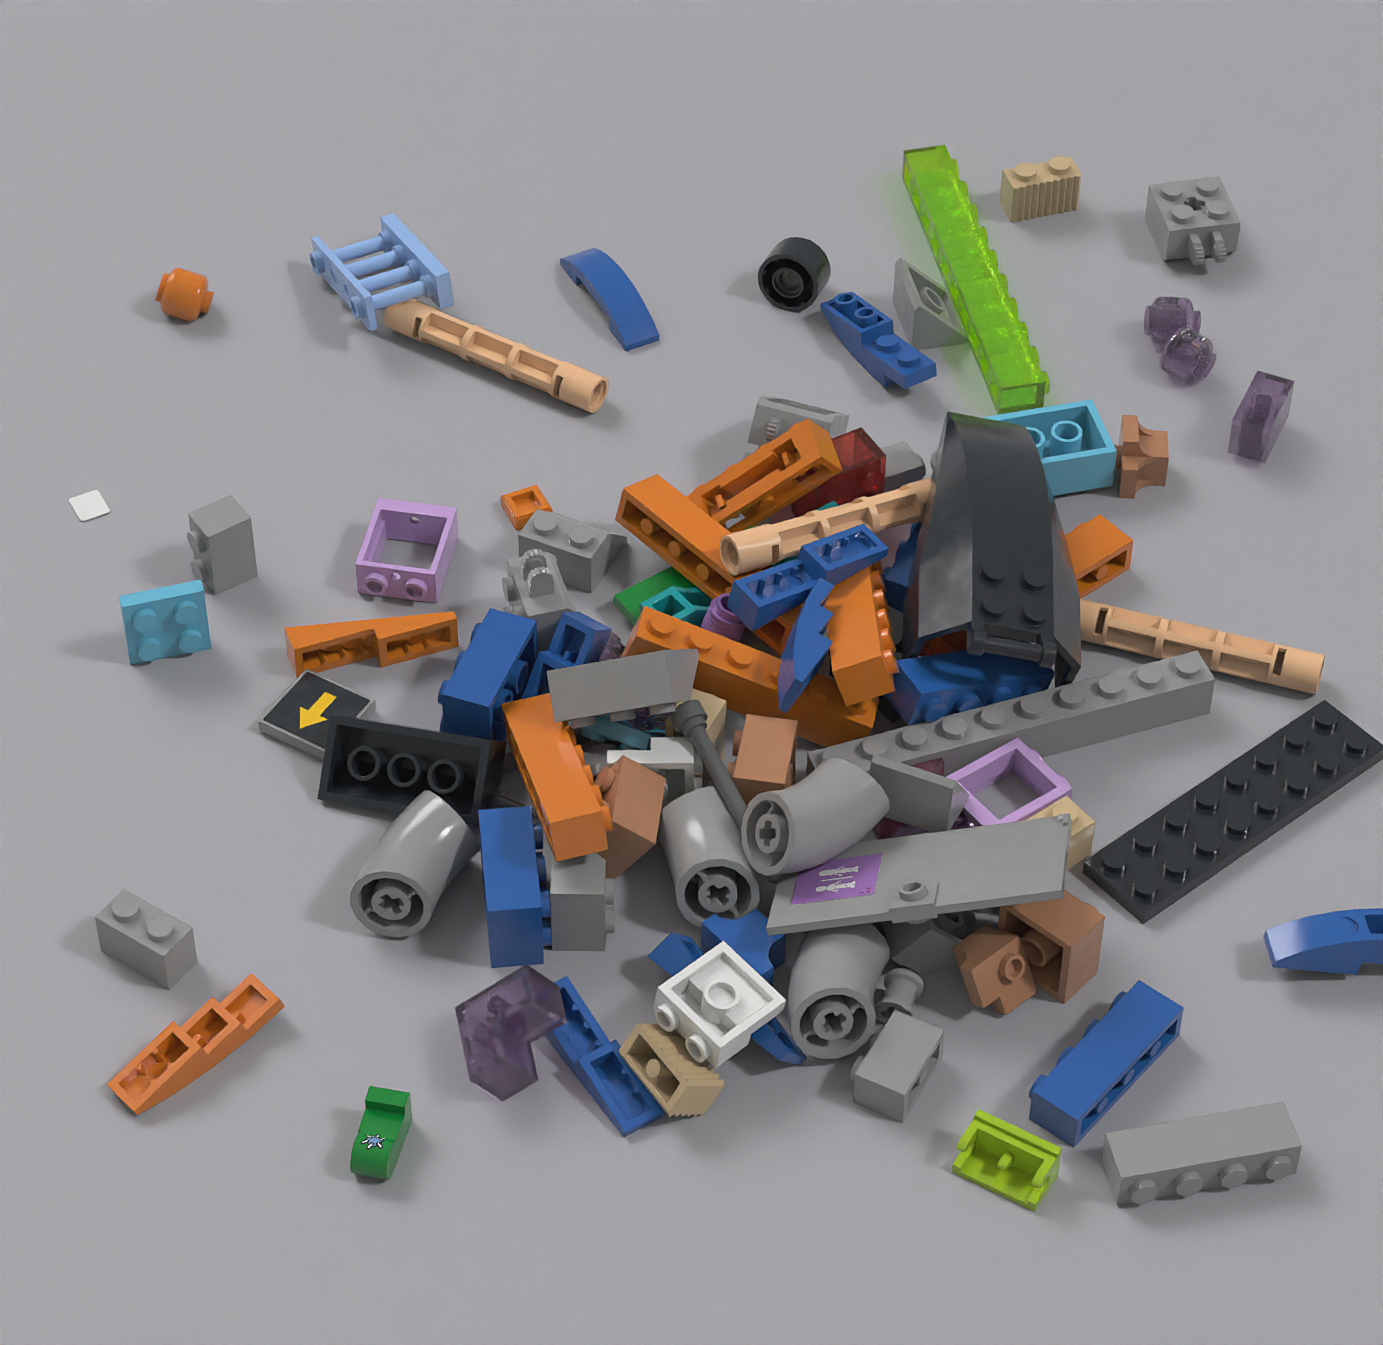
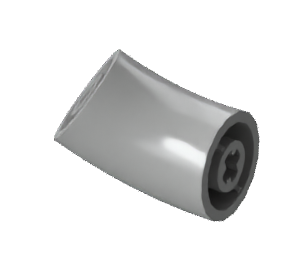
(812, 818)
(706, 858)
(412, 867)
(834, 989)

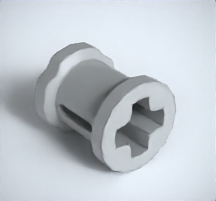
(900, 993)

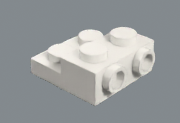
(670, 758)
(716, 1004)

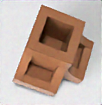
(1140, 457)
(995, 969)

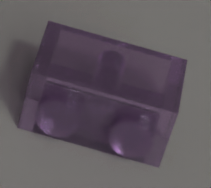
(1261, 416)

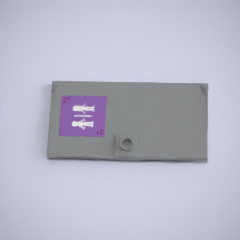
(927, 876)

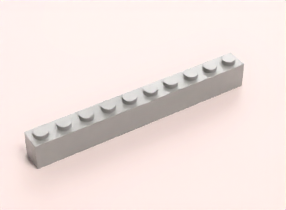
(1047, 719)

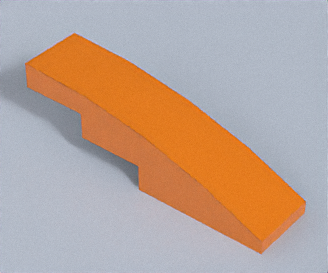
(197, 1046)

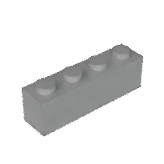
(1200, 1153)

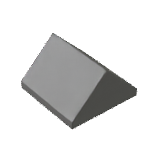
(925, 309)
(918, 795)

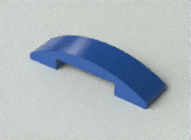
(616, 296)

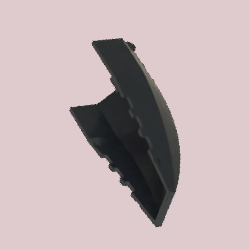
(993, 552)

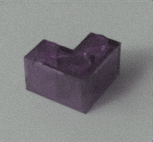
(501, 1026)

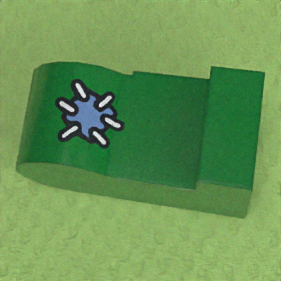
(381, 1132)

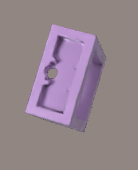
(394, 521)
(998, 764)

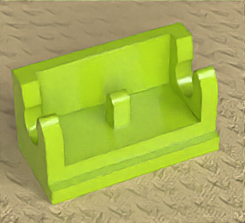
(1007, 1160)

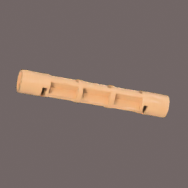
(497, 353)
(772, 543)
(1219, 649)

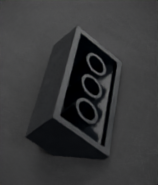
(394, 763)

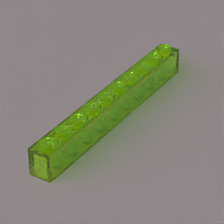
(974, 281)

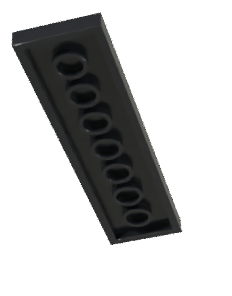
(1233, 811)

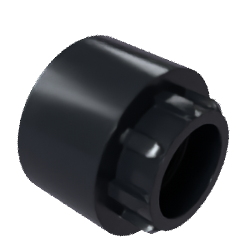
(794, 268)

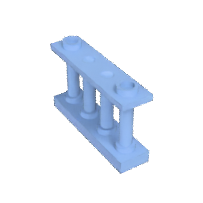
(400, 249)

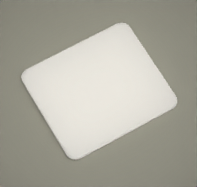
(89, 505)

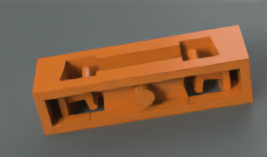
(766, 479)

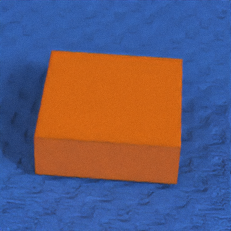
(522, 504)

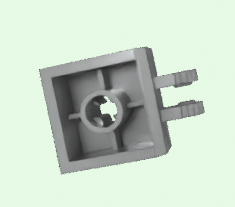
(1192, 220)
(776, 415)
(537, 592)

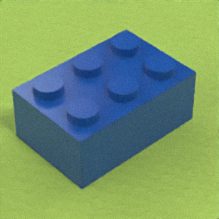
(488, 675)
(512, 887)

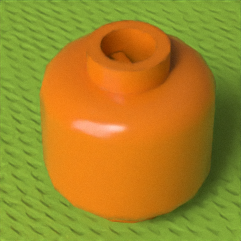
(184, 294)

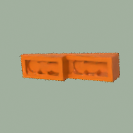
(387, 639)

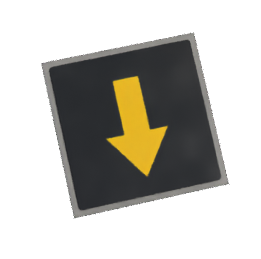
(305, 710)

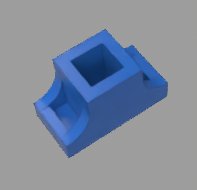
(748, 939)

